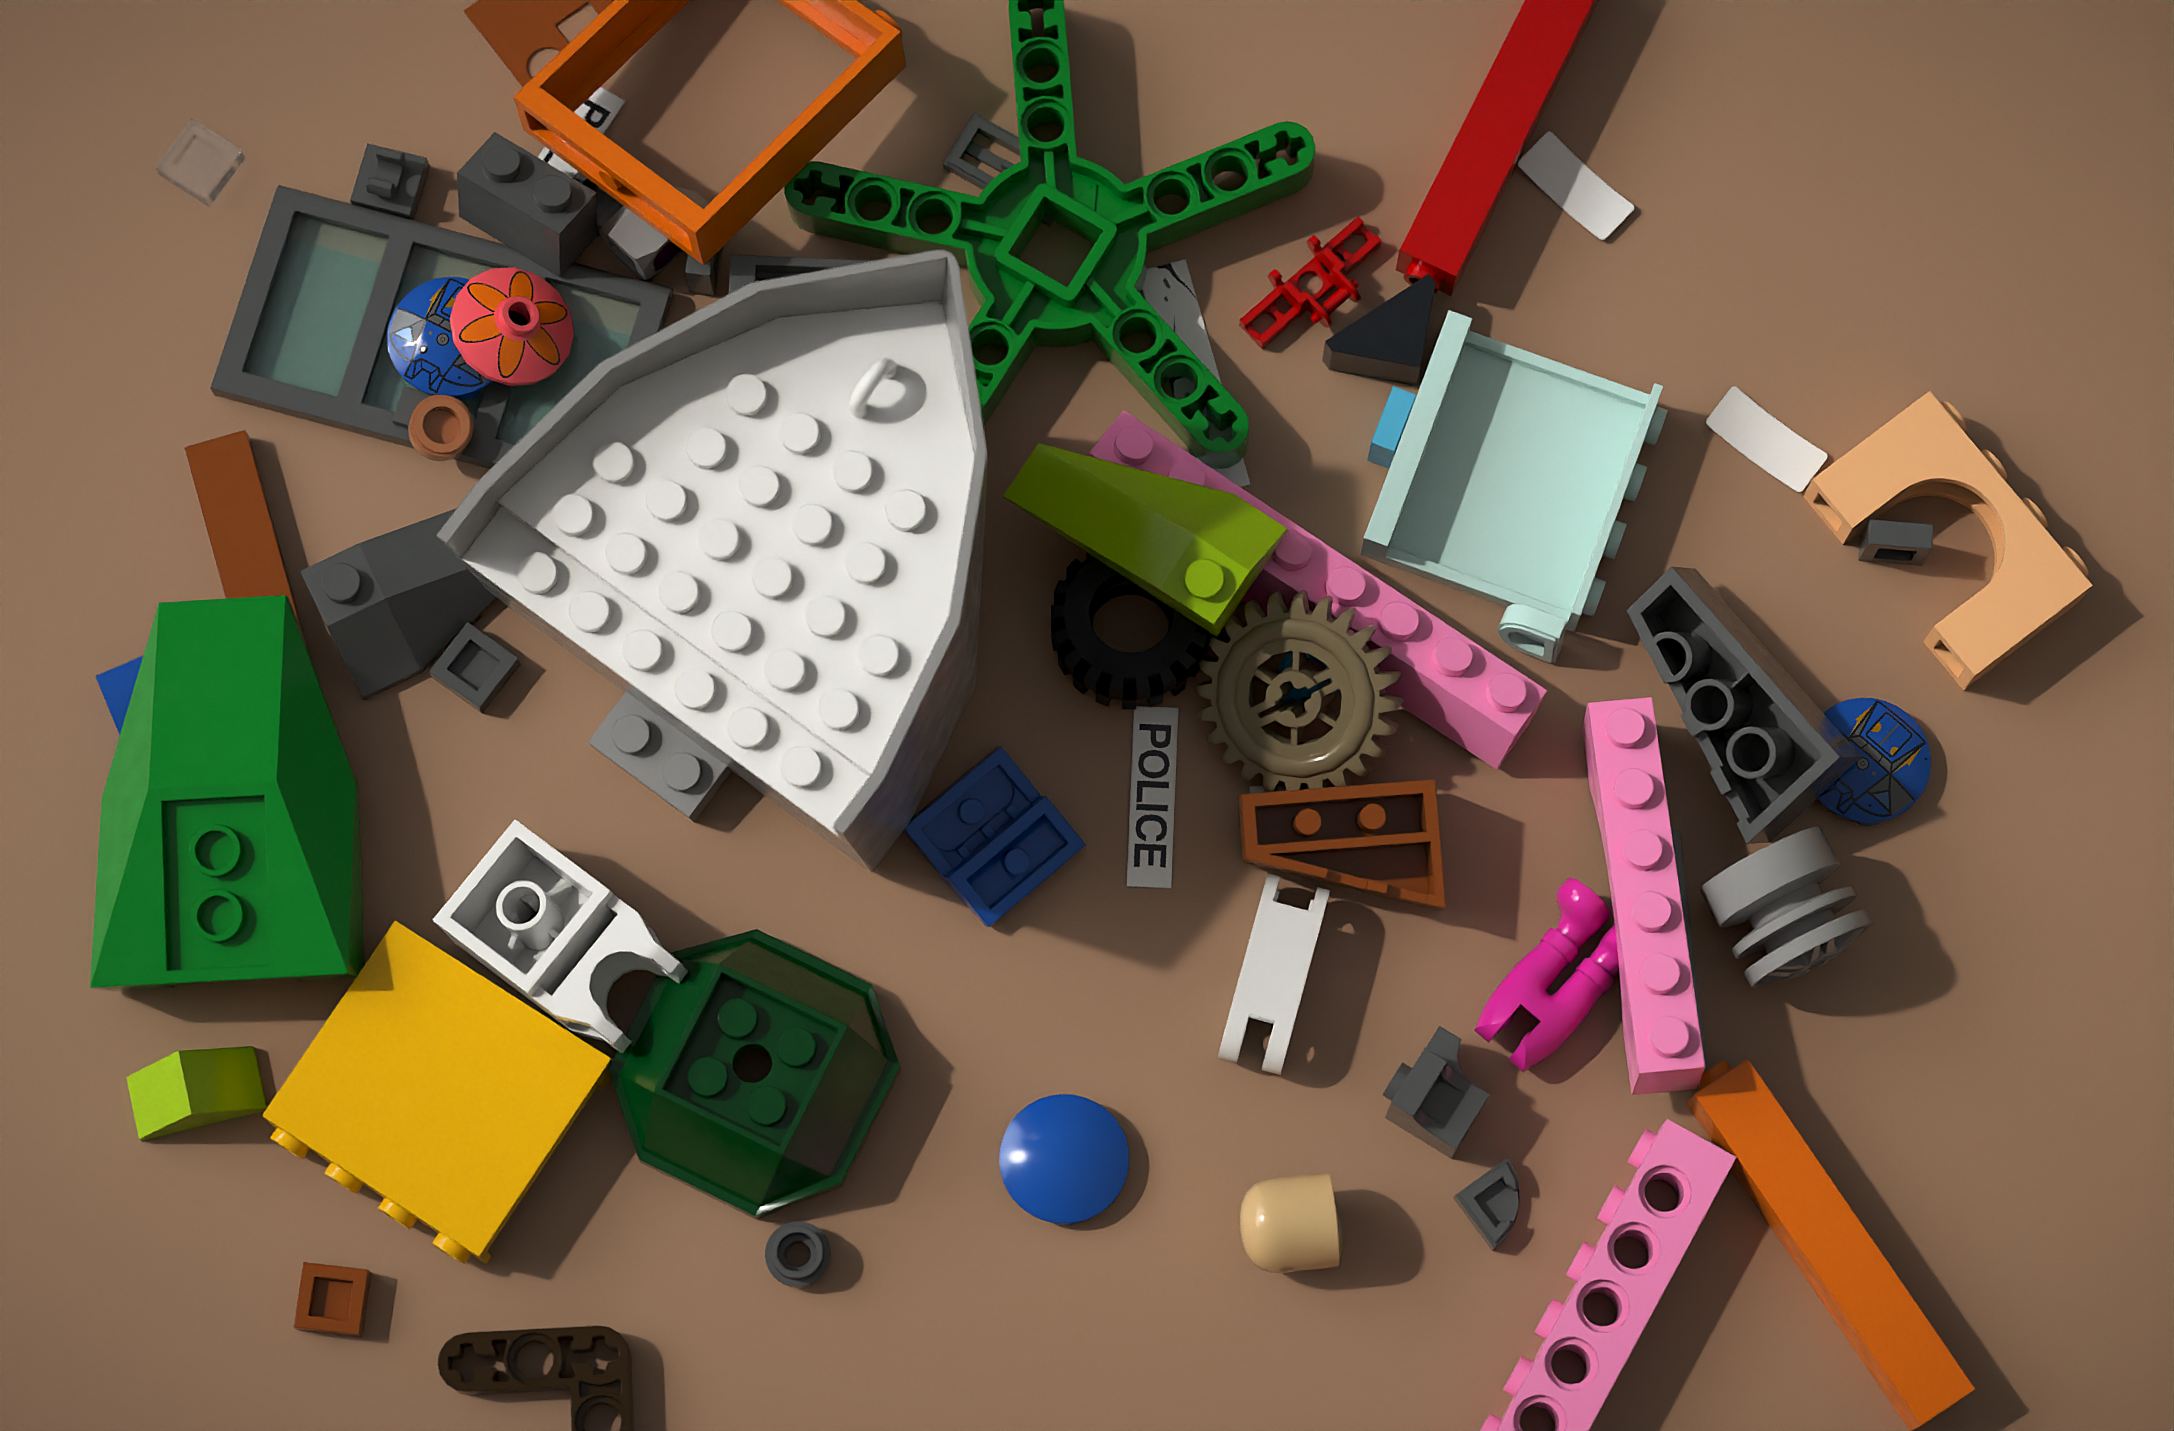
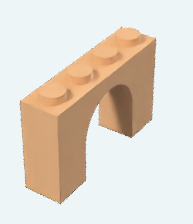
(1931, 455)

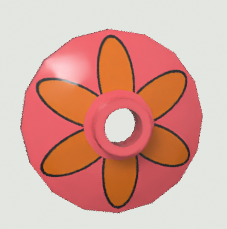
(496, 344)

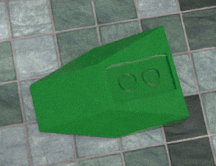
(227, 811)

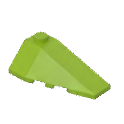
(1162, 533)

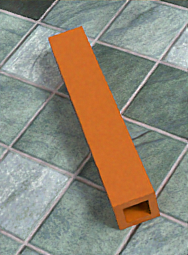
(1828, 1243)

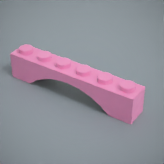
(1645, 893)

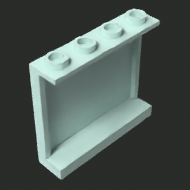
(1512, 475)

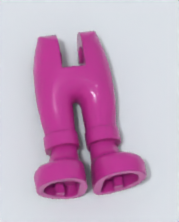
(1528, 981)

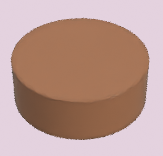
(440, 427)

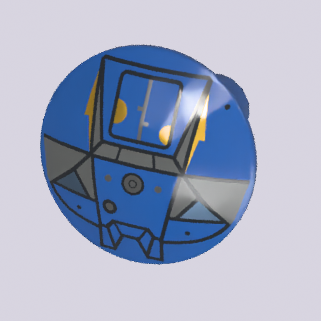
(424, 345)
(1892, 762)

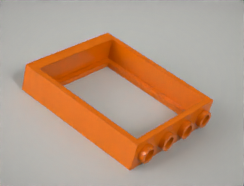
(624, 27)

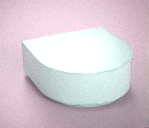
(1533, 631)

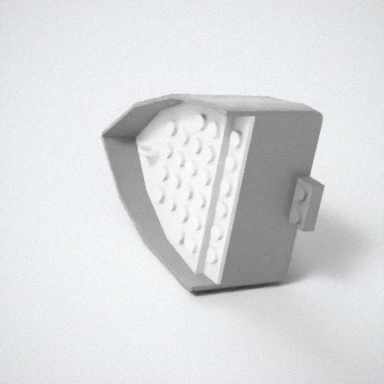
(764, 543)

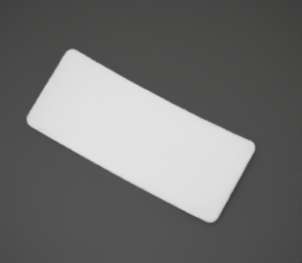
(1575, 186)
(1765, 440)

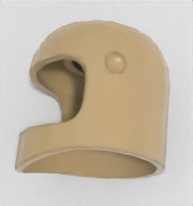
(1292, 1224)

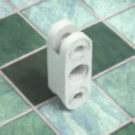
(1274, 973)

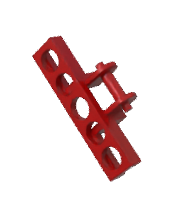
(1304, 301)

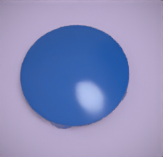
(1064, 1159)

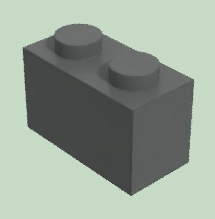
(527, 204)

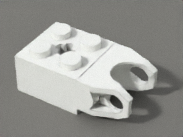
(571, 946)

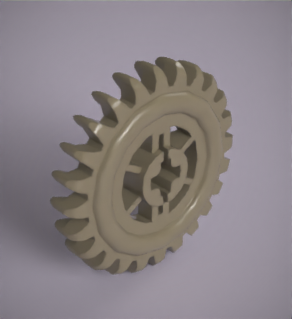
(1350, 669)

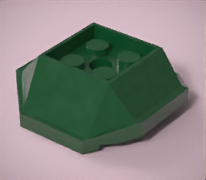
(768, 1138)

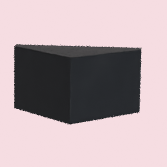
(1386, 340)

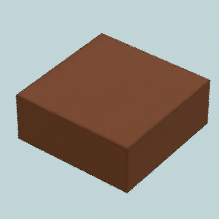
(332, 1299)

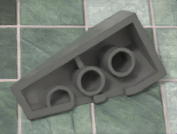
(395, 602)

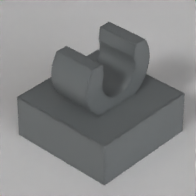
(390, 181)

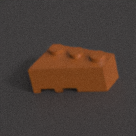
(1352, 837)

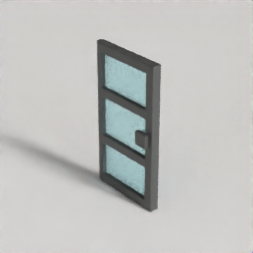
(321, 309)

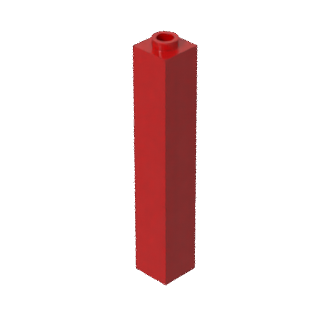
(1492, 140)

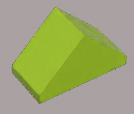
(196, 1090)

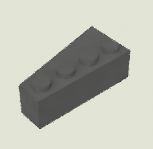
(1751, 718)

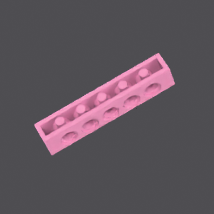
(1696, 1174)

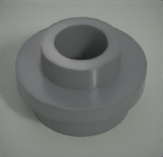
(791, 1234)

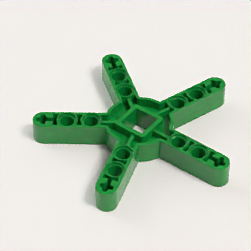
(1121, 220)

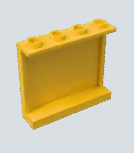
(436, 1093)

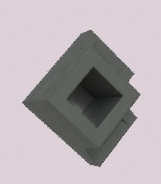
(1434, 1096)

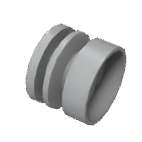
(1786, 907)

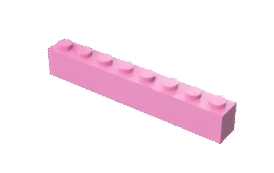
(1443, 672)

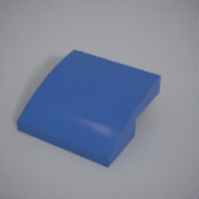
(993, 836)

